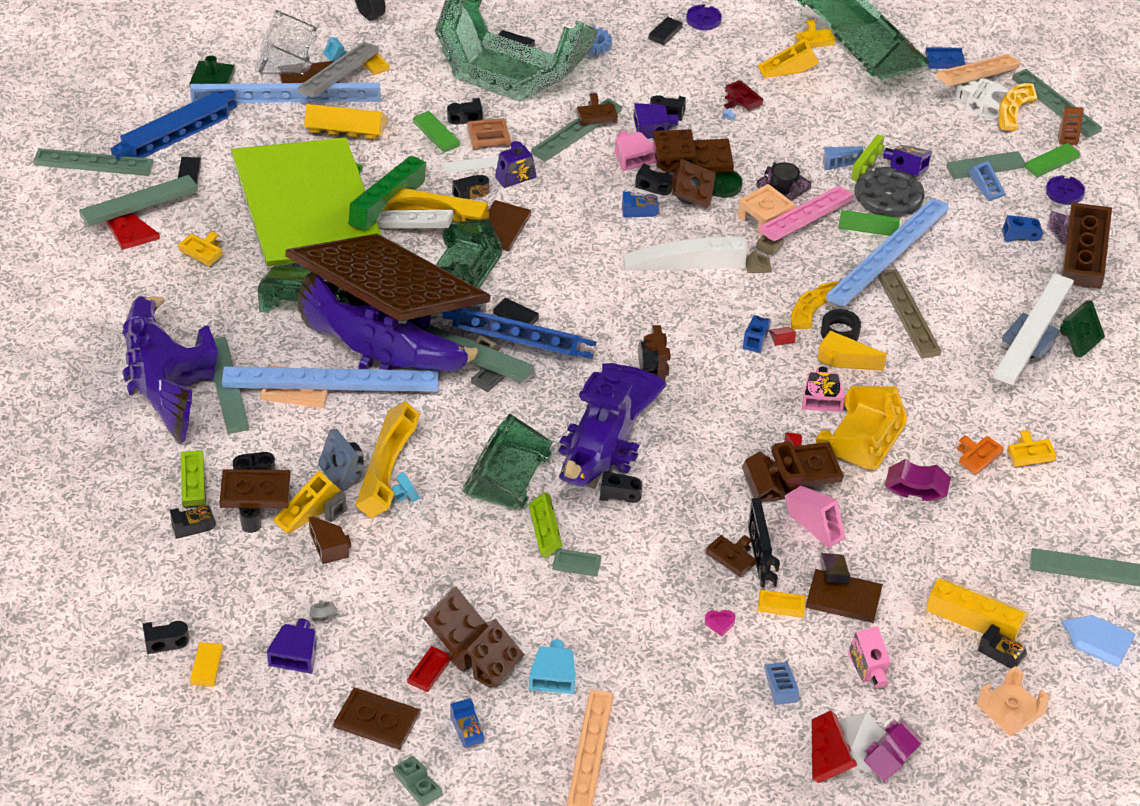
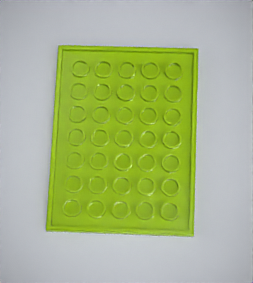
(299, 194)

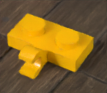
(815, 37)
(202, 249)
(1030, 451)

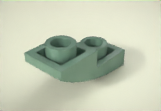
(416, 781)

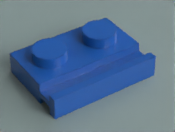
(944, 57)

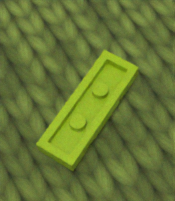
(868, 157)
(192, 478)
(545, 524)

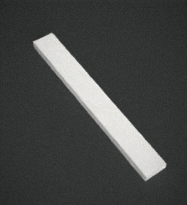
(1033, 329)

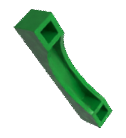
(368, 206)

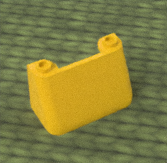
(870, 426)

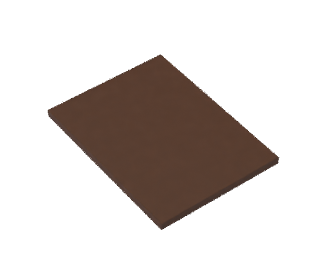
(388, 276)

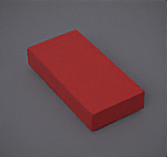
(429, 669)

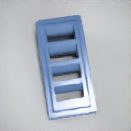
(831, 156)
(986, 168)
(784, 695)

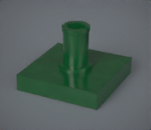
(212, 72)
(1082, 329)

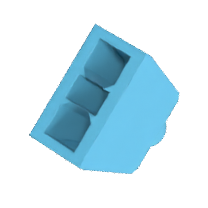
(553, 669)

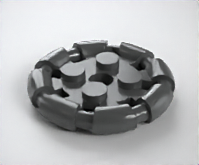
(873, 195)

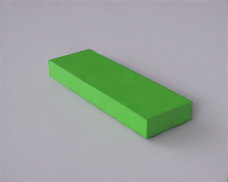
(436, 131)
(1052, 160)
(868, 223)

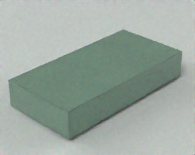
(577, 562)

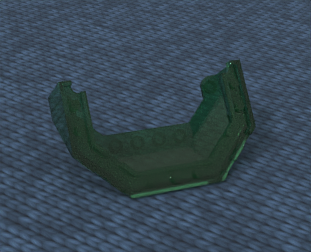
(870, 36)
(502, 62)

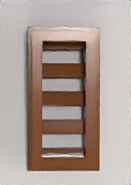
(1065, 134)

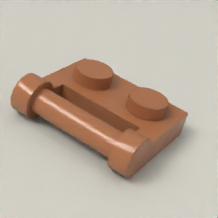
(488, 129)

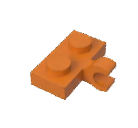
(978, 455)

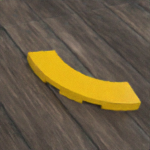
(1012, 101)
(808, 304)

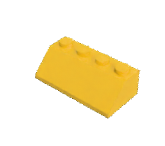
(344, 121)
(975, 609)

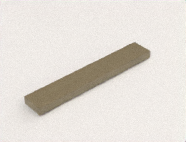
(909, 314)

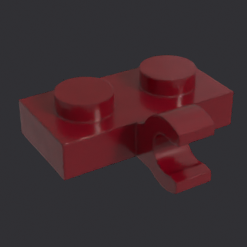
(740, 93)

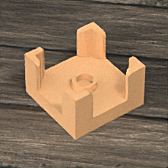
(764, 205)
(1011, 704)

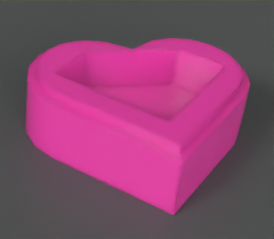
(720, 621)

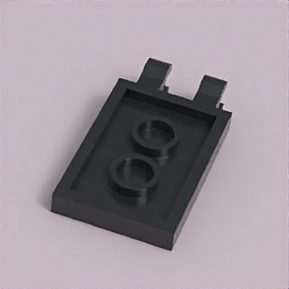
(761, 544)

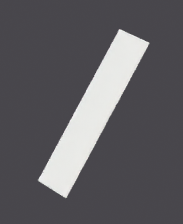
(471, 164)

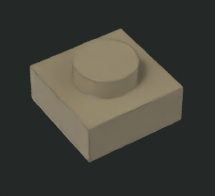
(768, 245)

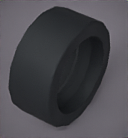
(371, 8)
(843, 317)

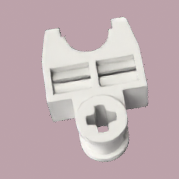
(976, 94)

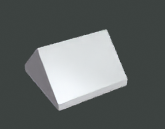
(859, 733)

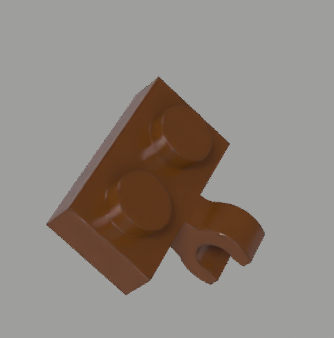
(596, 113)
(732, 555)

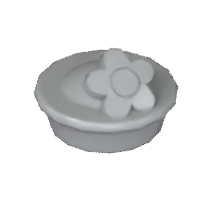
(323, 610)

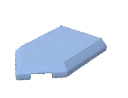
(1099, 638)

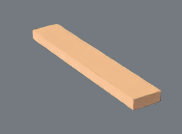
(978, 69)
(590, 749)

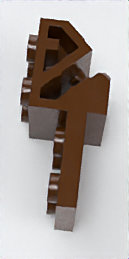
(679, 144)
(792, 468)
(472, 640)

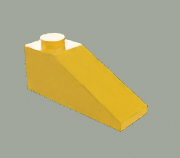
(790, 61)
(848, 353)
(307, 503)

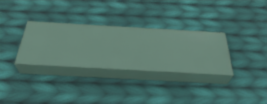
(999, 163)

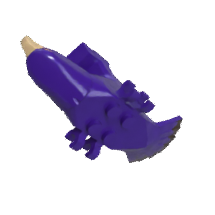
(378, 334)
(163, 366)
(612, 408)

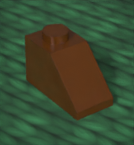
(329, 540)

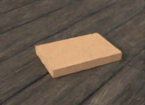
(304, 397)

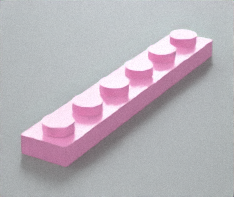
(806, 213)

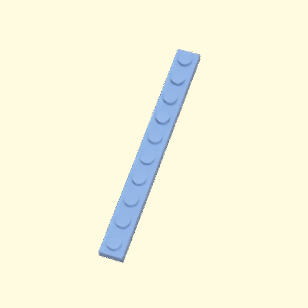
(289, 92)
(886, 252)
(330, 379)

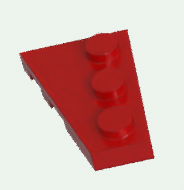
(131, 231)
(829, 749)

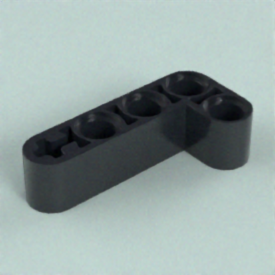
(251, 517)

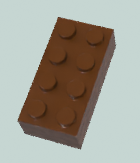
(1087, 244)

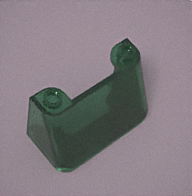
(470, 250)
(284, 283)
(508, 464)

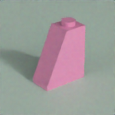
(816, 514)

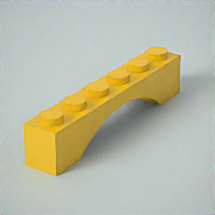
(418, 200)
(376, 488)

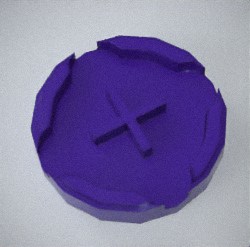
(703, 17)
(1065, 190)

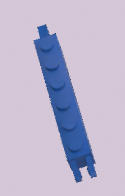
(175, 125)
(519, 332)

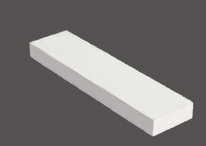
(415, 218)

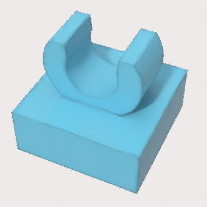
(334, 49)
(404, 489)

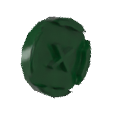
(727, 184)

